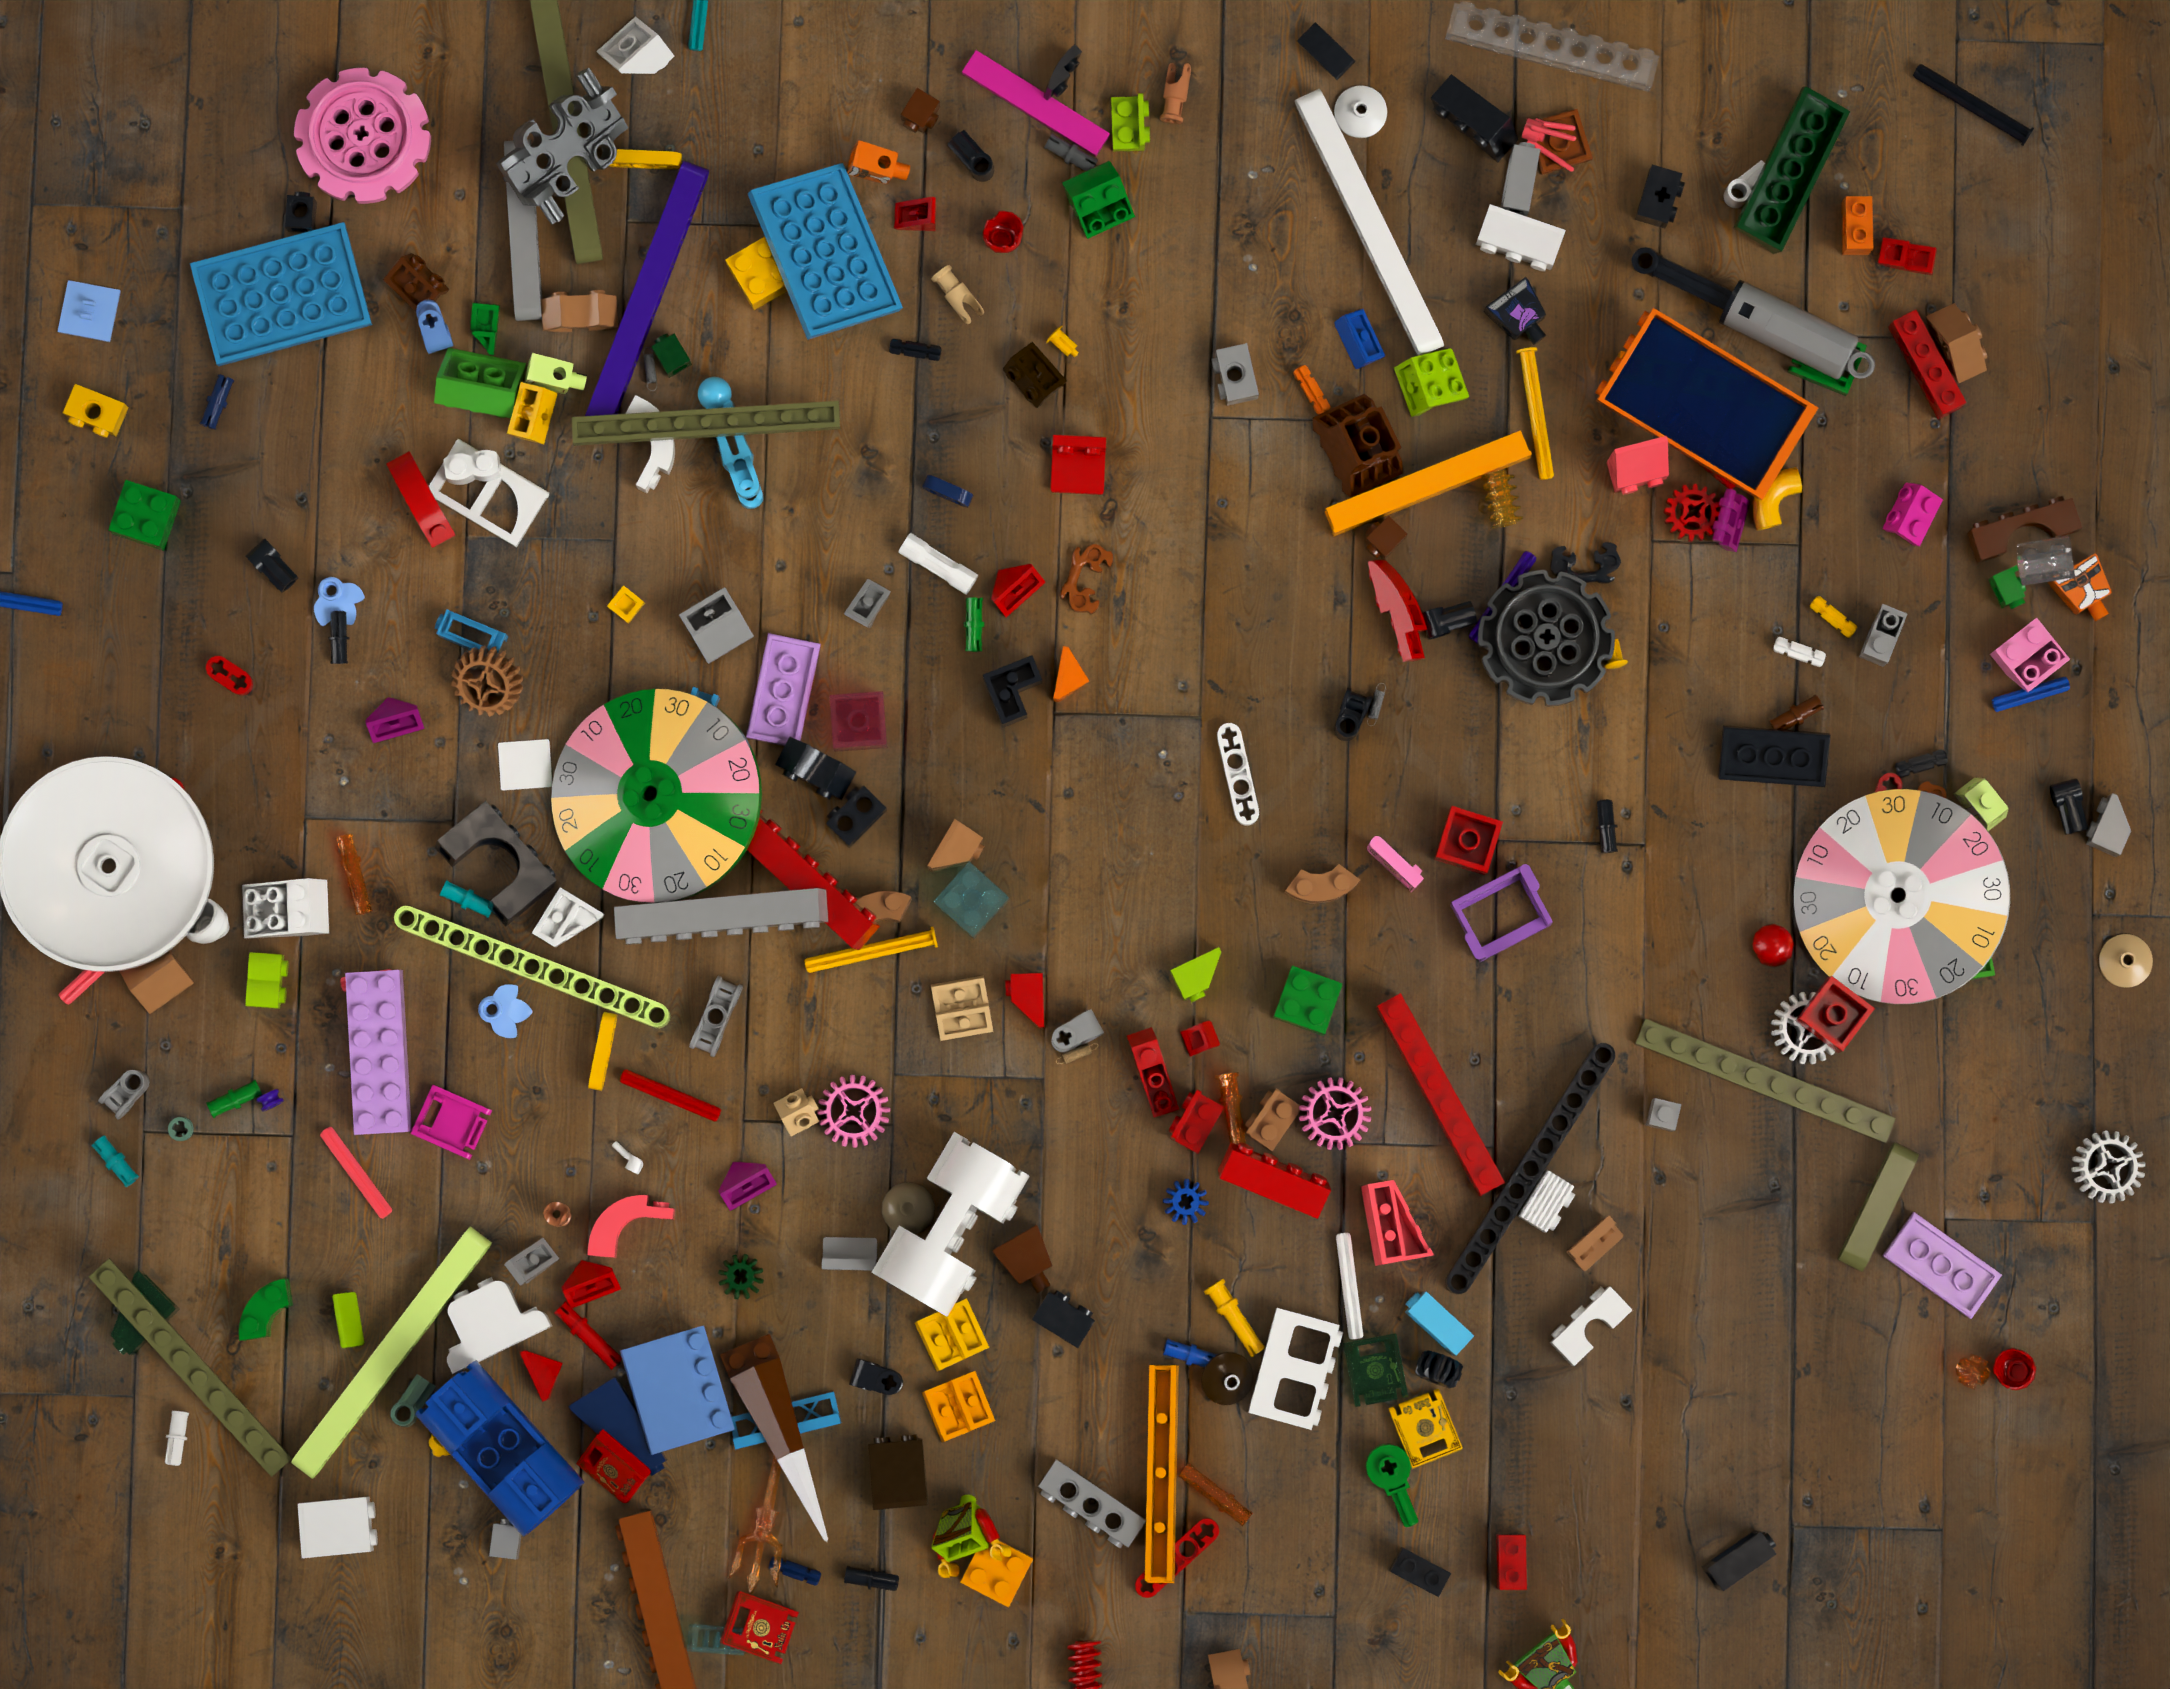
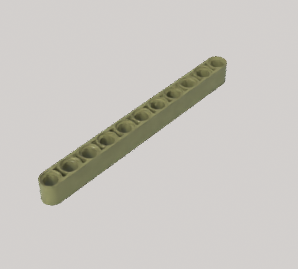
(558, 83)

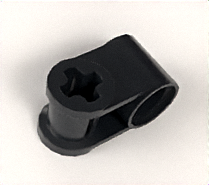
(1353, 709)
(871, 1377)

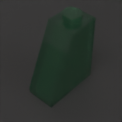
(124, 1333)

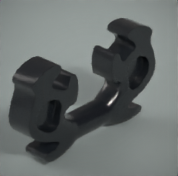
(1608, 563)

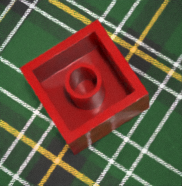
(1468, 840)
(1835, 1014)

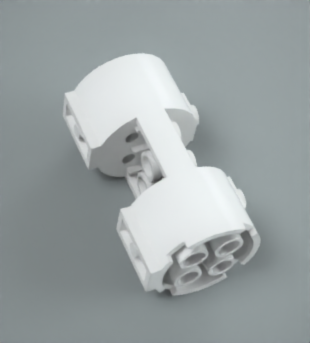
(926, 1266)

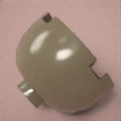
(908, 1207)

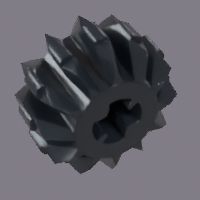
(1439, 1369)

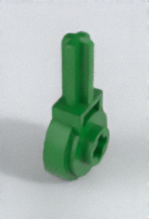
(1395, 1481)

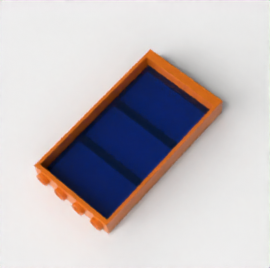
(1705, 403)

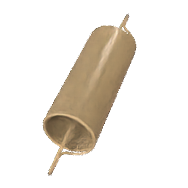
(1077, 1053)

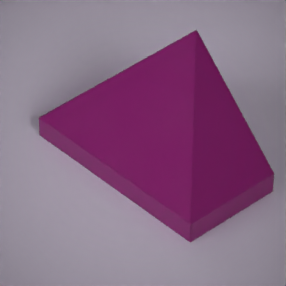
(393, 720)
(744, 1183)

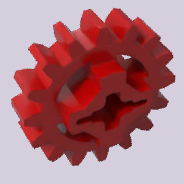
(1684, 505)

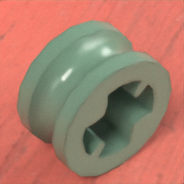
(173, 1133)

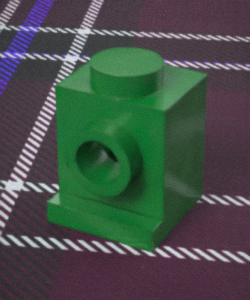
(2008, 588)

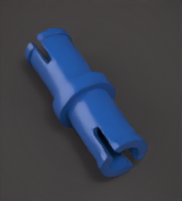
(1187, 1353)

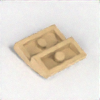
(962, 1008)

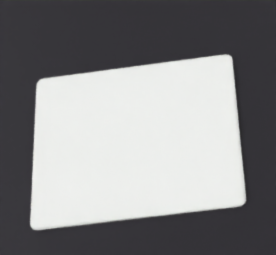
(525, 764)

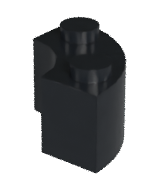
(815, 768)

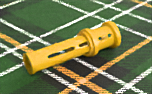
(1228, 1307)

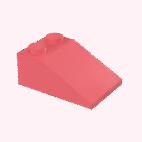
(1639, 465)

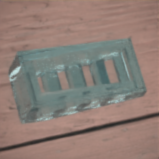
(693, 1639)

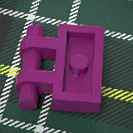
(1730, 520)

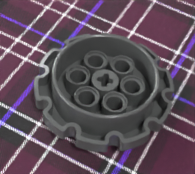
(1590, 643)

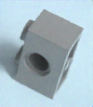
(1236, 358)

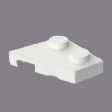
(565, 918)

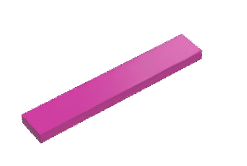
(1032, 102)

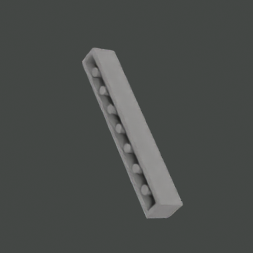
(721, 914)

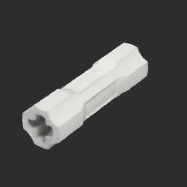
(952, 572)

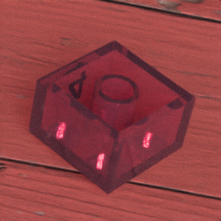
(858, 721)

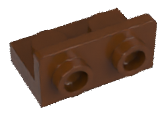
(415, 281)

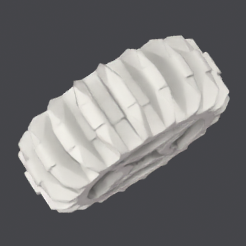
(1801, 1039)
(2102, 1156)

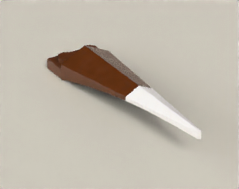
(762, 1386)

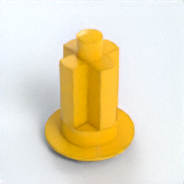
(1063, 342)
(1616, 660)

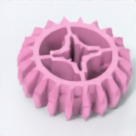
(1315, 1123)
(835, 1125)

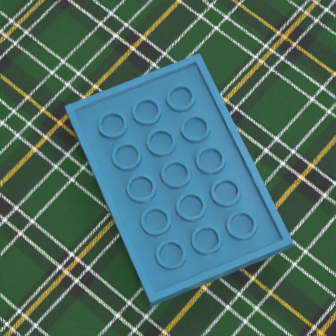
(825, 251)
(281, 294)

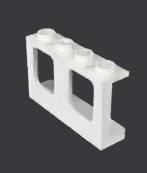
(1279, 1364)

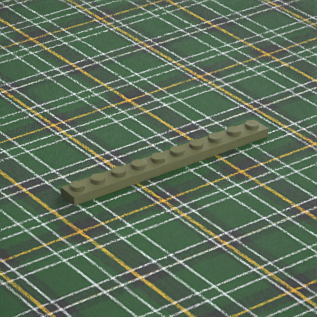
(706, 423)
(1765, 1081)
(190, 1367)

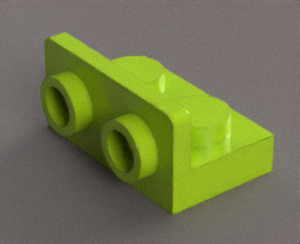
(1128, 123)

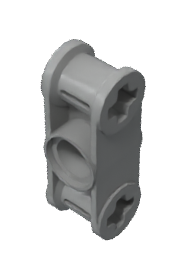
(723, 1002)

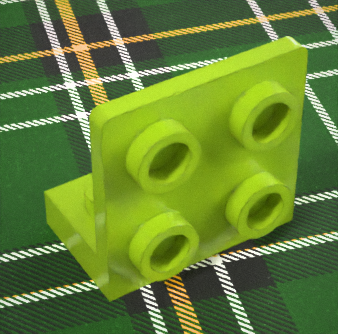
(1431, 381)

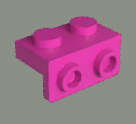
(1912, 513)

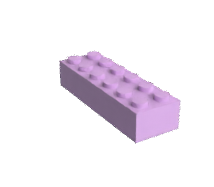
(378, 1052)

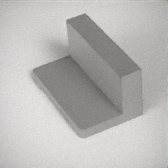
(849, 1253)

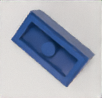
(1359, 338)

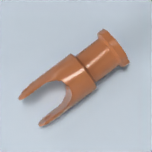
(1175, 94)
(564, 1218)

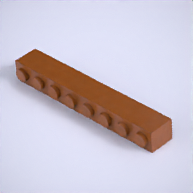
(656, 1601)

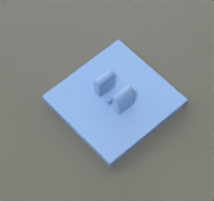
(89, 311)

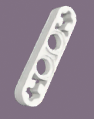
(1241, 773)

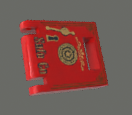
(615, 1469)
(764, 1629)

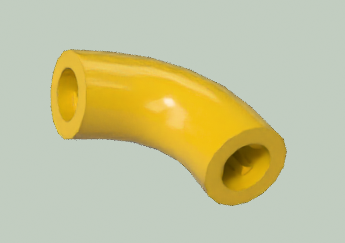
(1766, 511)

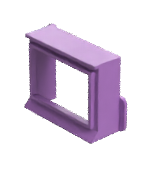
(1530, 885)

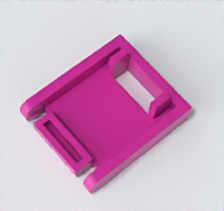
(455, 1124)

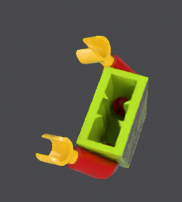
(964, 1532)

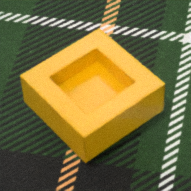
(625, 604)

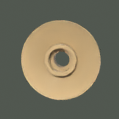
(2112, 962)

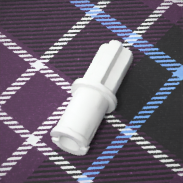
(176, 1438)

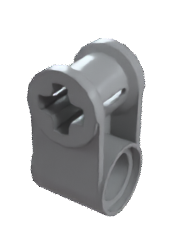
(1080, 1029)
(121, 1096)

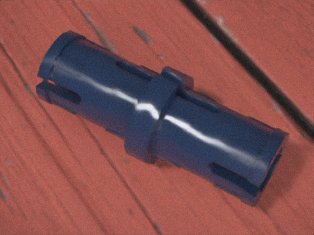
(216, 402)

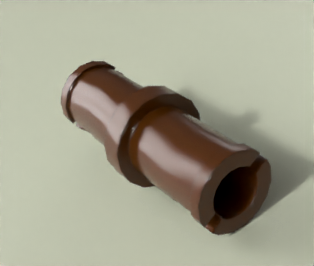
(1797, 714)

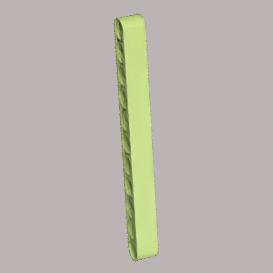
(519, 963)
(391, 1352)

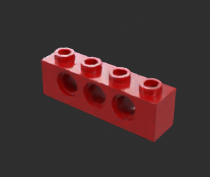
(1927, 364)

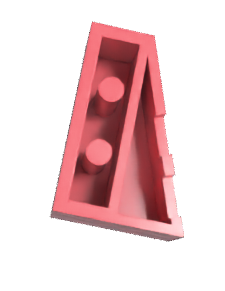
(1391, 1225)

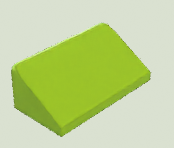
(348, 1320)

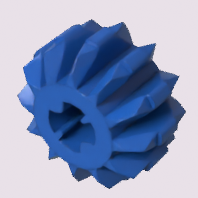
(1194, 1204)

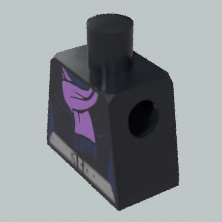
(1518, 312)

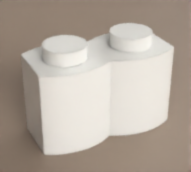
(481, 465)

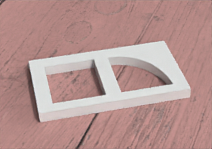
(528, 497)

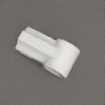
(1745, 184)

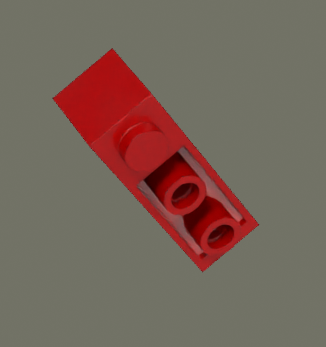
(1152, 1072)

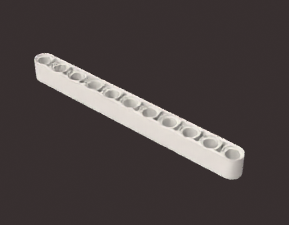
(1369, 222)

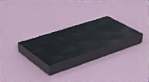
(1774, 756)

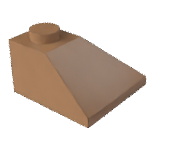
(956, 848)

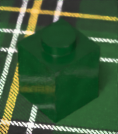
(671, 354)

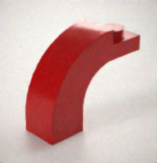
(420, 499)

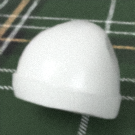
(210, 925)

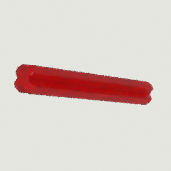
(670, 1095)

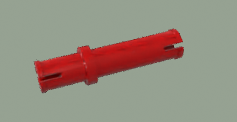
(588, 1335)

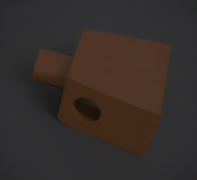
(1026, 1258)

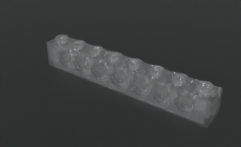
(1538, 52)

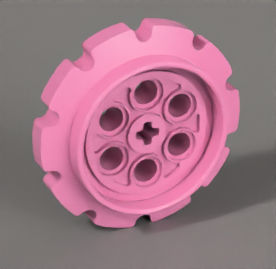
(348, 96)

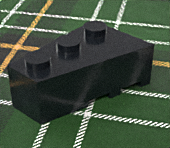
(1475, 117)

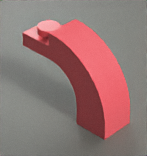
(607, 1228)

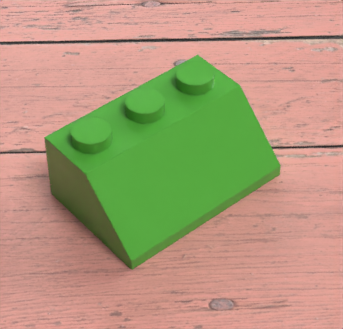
(478, 382)

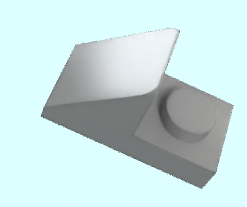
(867, 603)
(531, 1262)

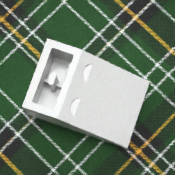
(285, 908)

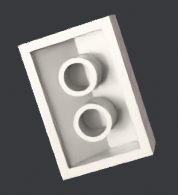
(1520, 238)

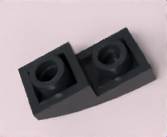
(1326, 51)
(1060, 75)

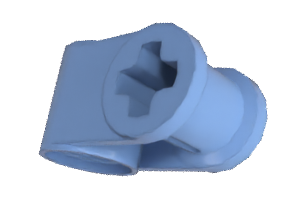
(433, 329)

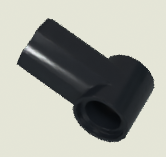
(970, 155)
(268, 561)
(1442, 620)
(2068, 798)

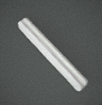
(1349, 1285)

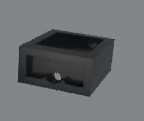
(1740, 1559)

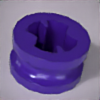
(270, 1100)

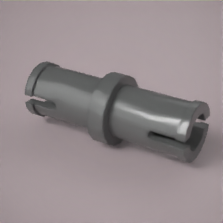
(1070, 153)

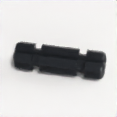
(915, 349)
(1921, 763)

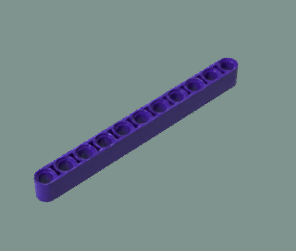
(648, 290)

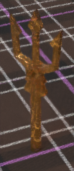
(763, 1533)

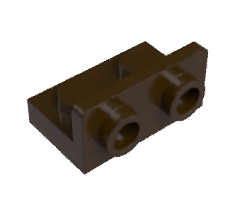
(1034, 374)

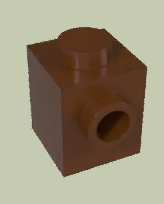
(920, 112)
(1384, 538)

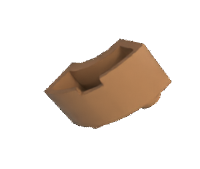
(589, 311)
(1322, 887)
(886, 905)
(1229, 1670)

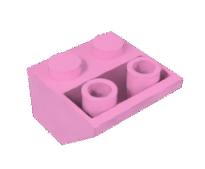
(2030, 656)

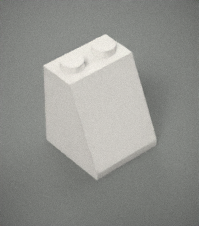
(336, 1527)

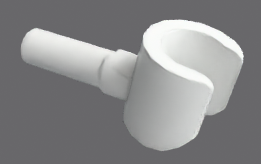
(634, 1163)

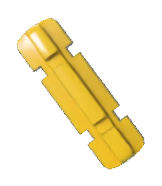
(1833, 616)

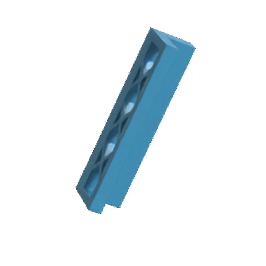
(805, 1426)

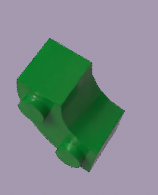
(263, 1308)

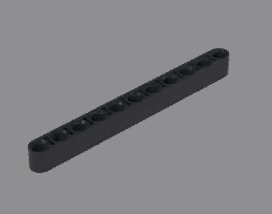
(1540, 1159)

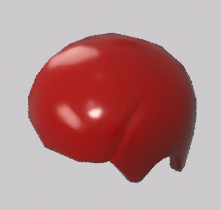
(1003, 232)
(1773, 945)
(2014, 1369)

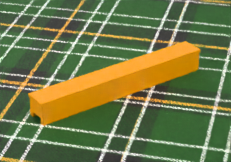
(1427, 483)
(1161, 1474)

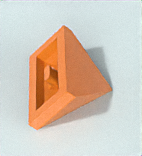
(1069, 676)

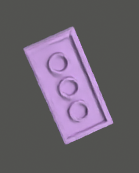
(783, 689)
(1942, 1265)

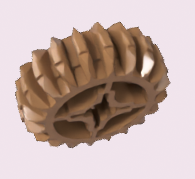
(500, 677)

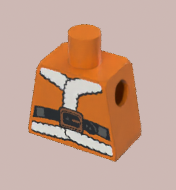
(865, 160)
(2085, 589)

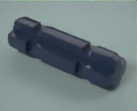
(797, 1571)

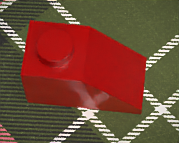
(1027, 995)

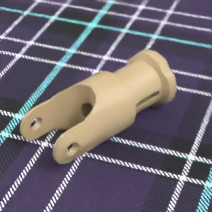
(956, 293)

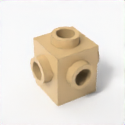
(797, 1111)

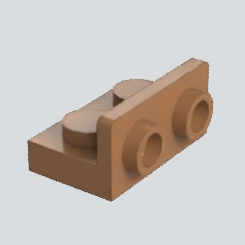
(1272, 1120)
(1595, 1243)

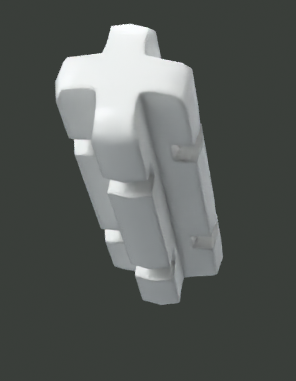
(1799, 652)

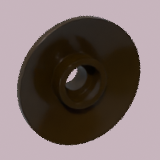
(1218, 1372)

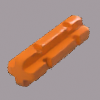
(1311, 389)

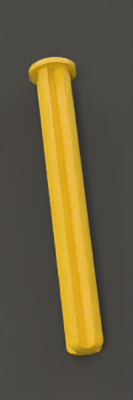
(1536, 412)
(871, 951)

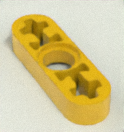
(647, 159)
(602, 1051)

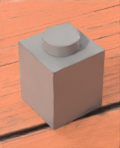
(1663, 1114)
(505, 1540)

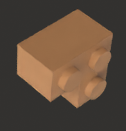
(1958, 342)

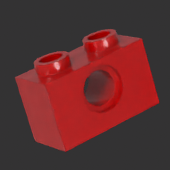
(1511, 1562)

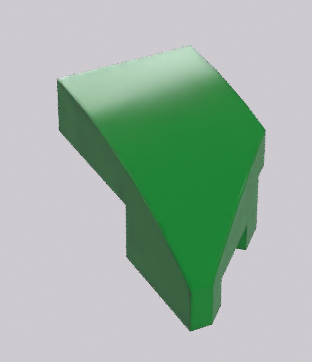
(485, 324)

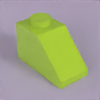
(1196, 975)

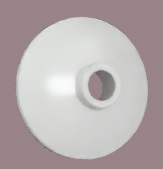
(1358, 124)

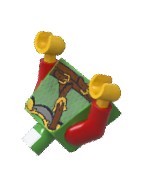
(1546, 1664)

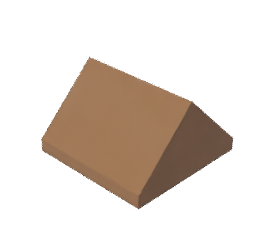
(157, 981)

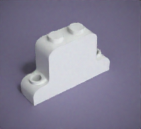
(489, 1323)

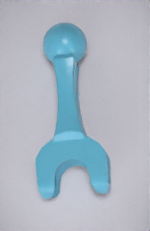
(716, 393)

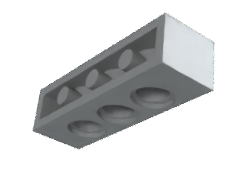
(1130, 1521)

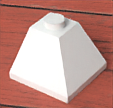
(636, 49)

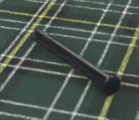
(1972, 103)

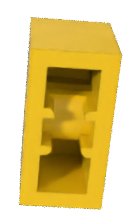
(532, 413)

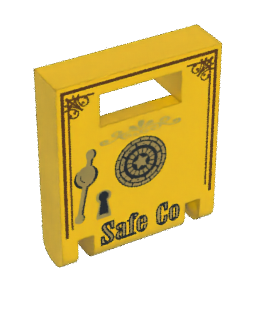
(1423, 1424)

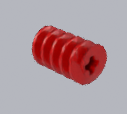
(1085, 1664)

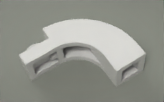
(661, 451)

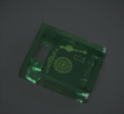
(1375, 1374)

